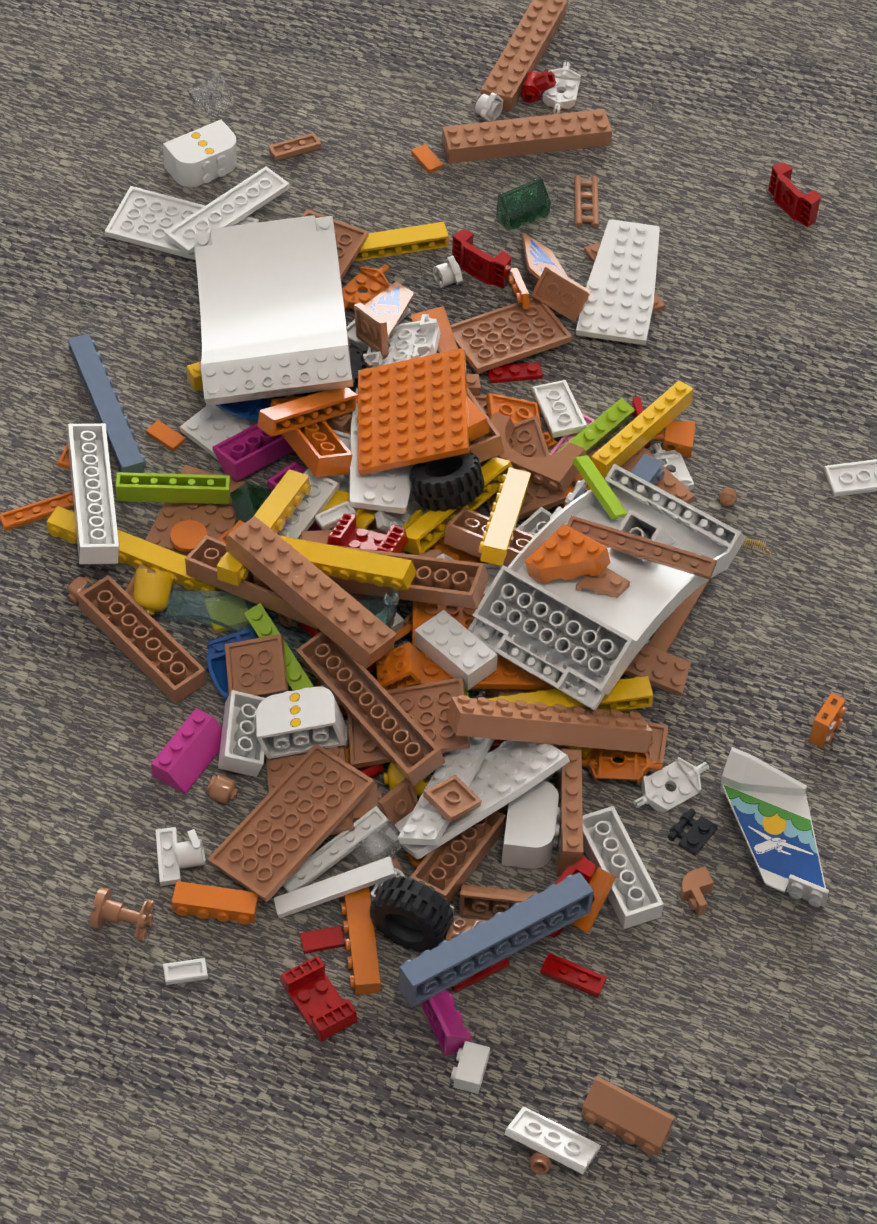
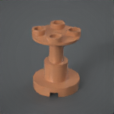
(114, 912)

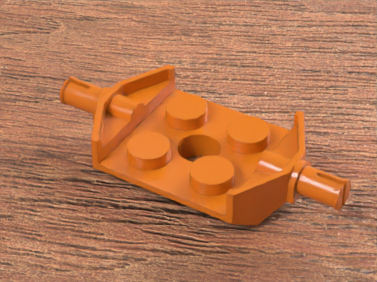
(368, 279)
(634, 766)

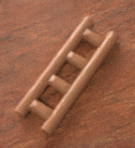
(579, 207)

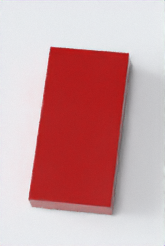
(322, 939)

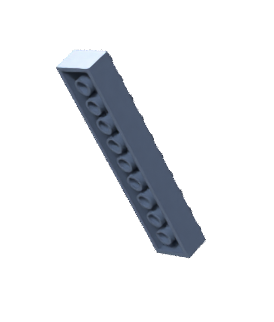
(495, 939)

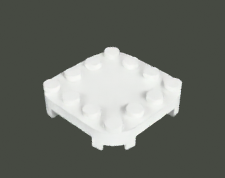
(408, 342)

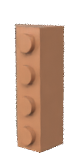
(487, 901)
(627, 1116)

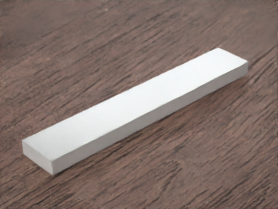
(335, 850)
(334, 887)

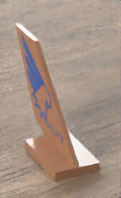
(554, 285)
(381, 315)

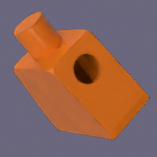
(678, 437)

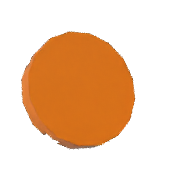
(187, 535)

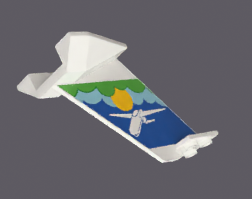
(776, 826)

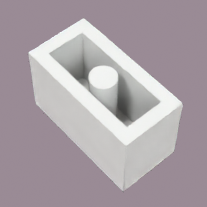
(471, 1067)

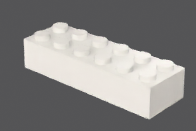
(612, 850)

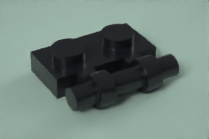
(697, 836)

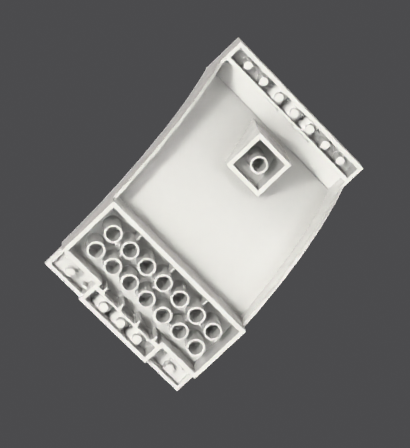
(271, 310)
(586, 638)

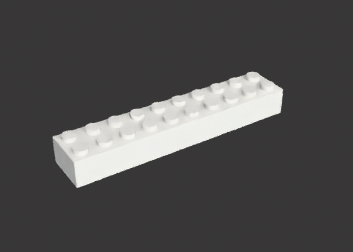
(92, 494)

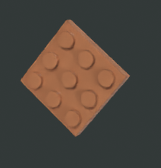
(257, 666)

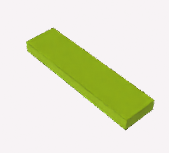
(599, 487)

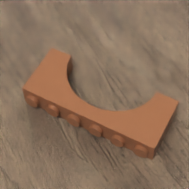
(553, 470)
(569, 784)

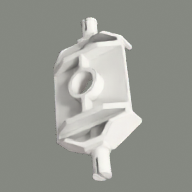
(566, 81)
(675, 462)
(679, 774)

